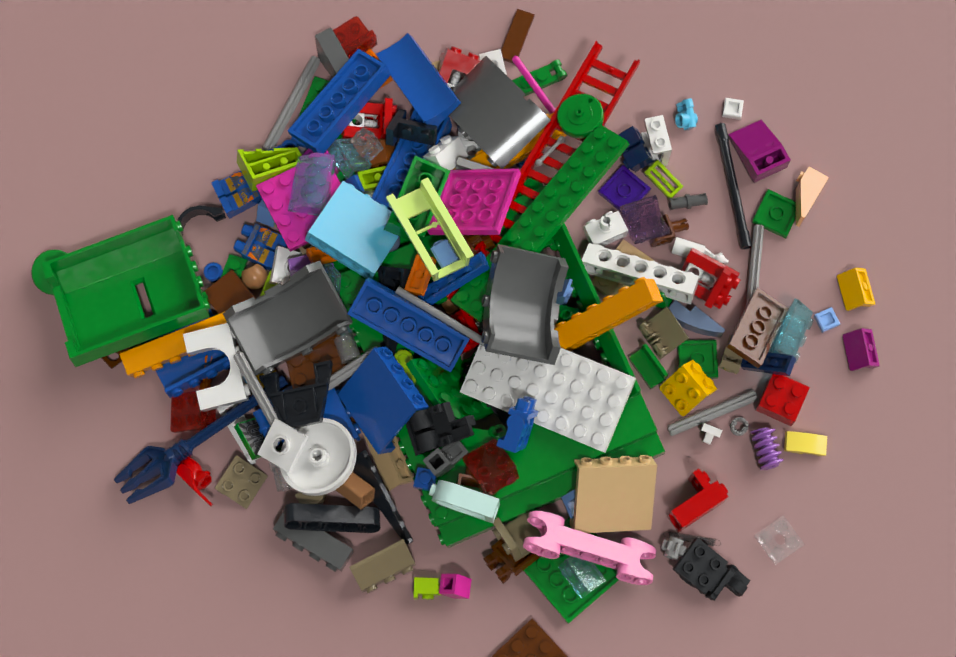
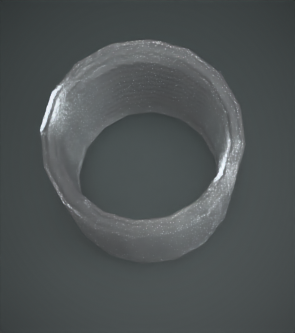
(347, 348)

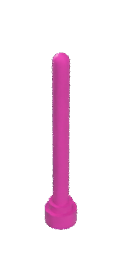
(533, 84)

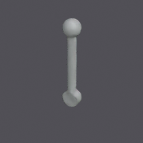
(538, 162)

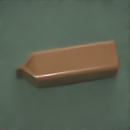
(357, 491)

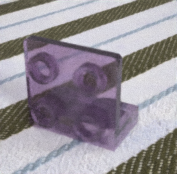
(644, 220)

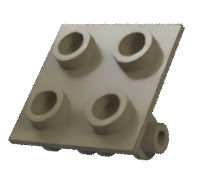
(663, 332)
(241, 482)

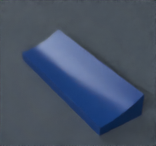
(419, 80)
(339, 102)
(401, 159)
(408, 324)

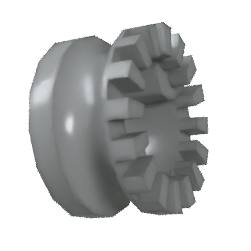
(743, 430)

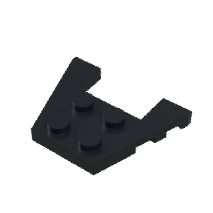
(303, 404)

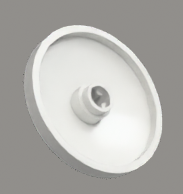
(325, 459)

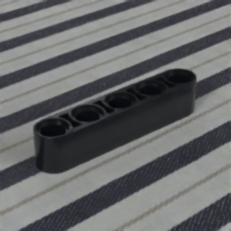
(331, 518)

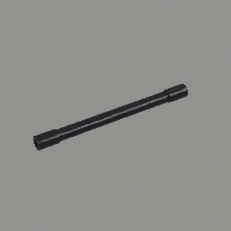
(723, 140)

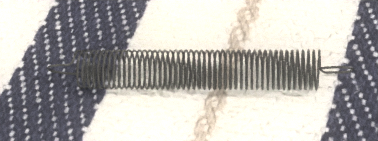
(693, 537)

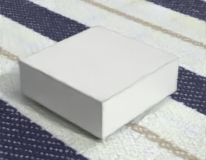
(733, 108)

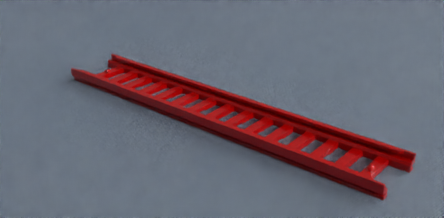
(545, 138)

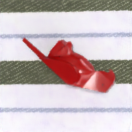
(194, 476)

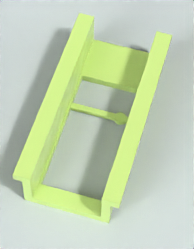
(419, 202)

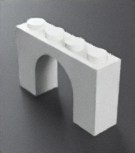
(234, 388)

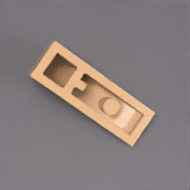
(807, 191)

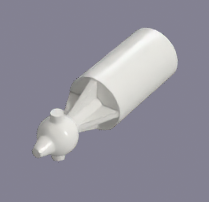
(682, 248)

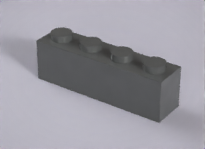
(318, 543)

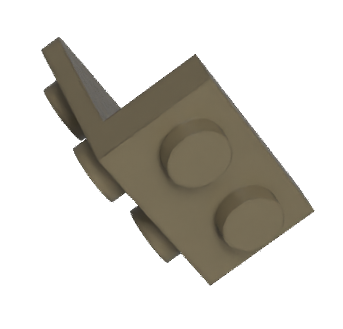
(514, 534)

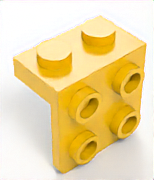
(687, 387)

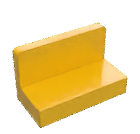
(855, 289)

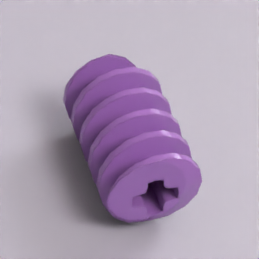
(767, 447)

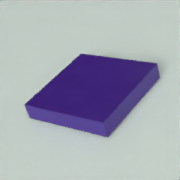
(624, 188)

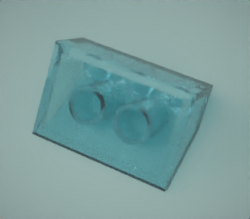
(312, 183)
(793, 329)

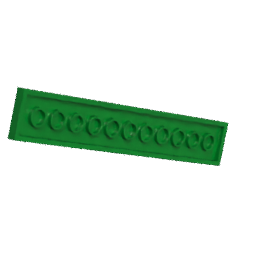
(551, 207)

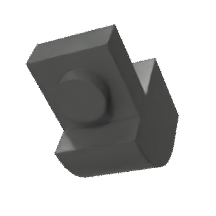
(444, 459)

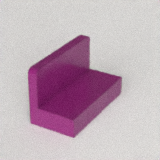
(861, 349)

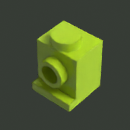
(426, 588)

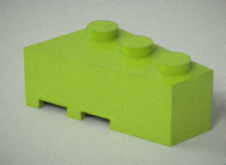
(262, 165)

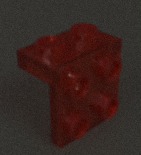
(355, 36)
(187, 413)
(491, 467)

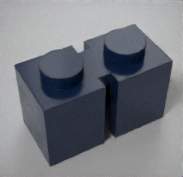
(636, 154)

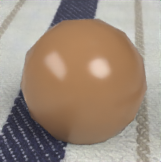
(254, 276)

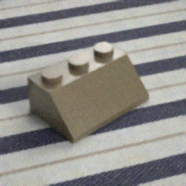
(383, 566)

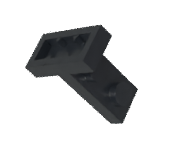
(410, 130)

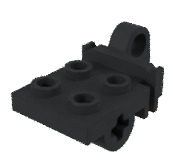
(437, 428)
(708, 571)

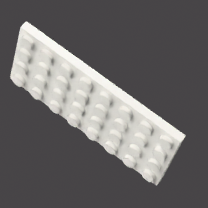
(572, 396)

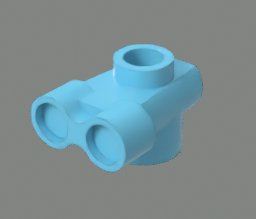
(686, 117)

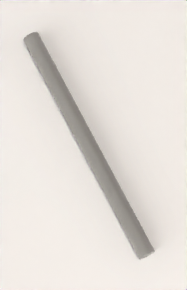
(439, 315)

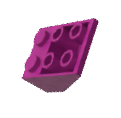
(759, 150)

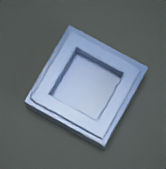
(827, 320)

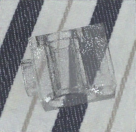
(366, 144)

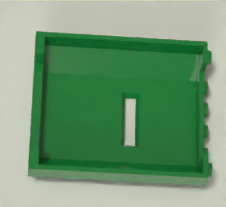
(100, 296)

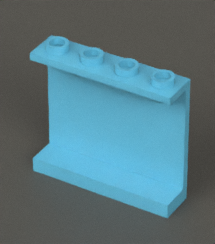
(353, 231)

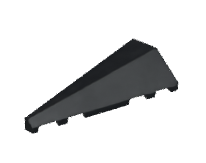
(392, 278)
(366, 470)

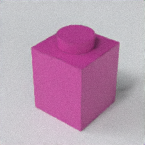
(455, 586)

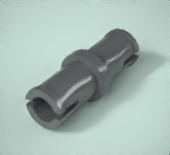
(688, 201)

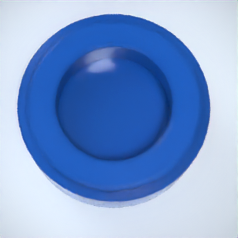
(213, 272)

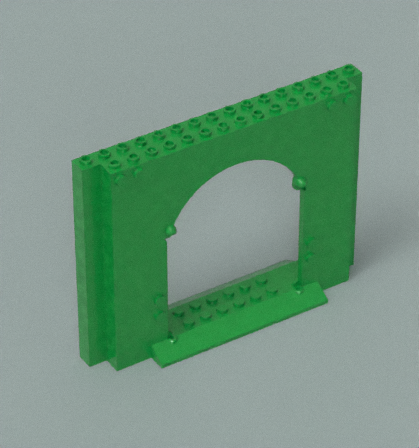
(547, 462)

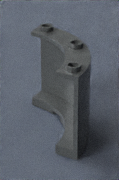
(496, 113)
(523, 304)
(288, 319)

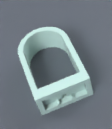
(465, 500)

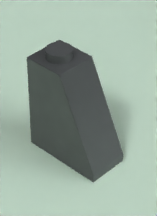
(330, 51)

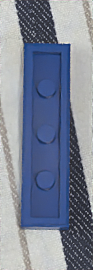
(446, 285)

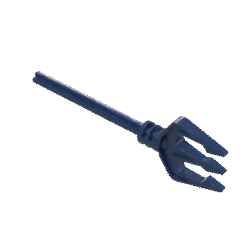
(165, 461)

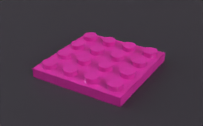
(276, 196)
(478, 200)

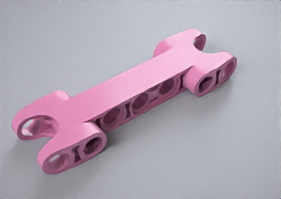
(560, 539)

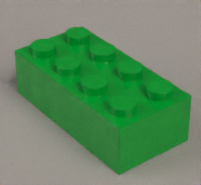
(418, 170)

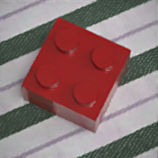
(782, 399)

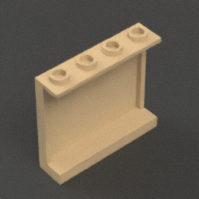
(614, 494)

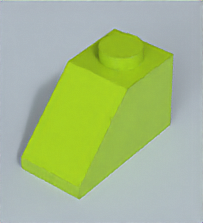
(371, 177)

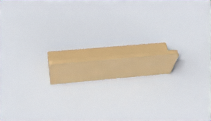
(391, 466)

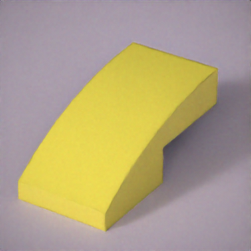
(805, 443)

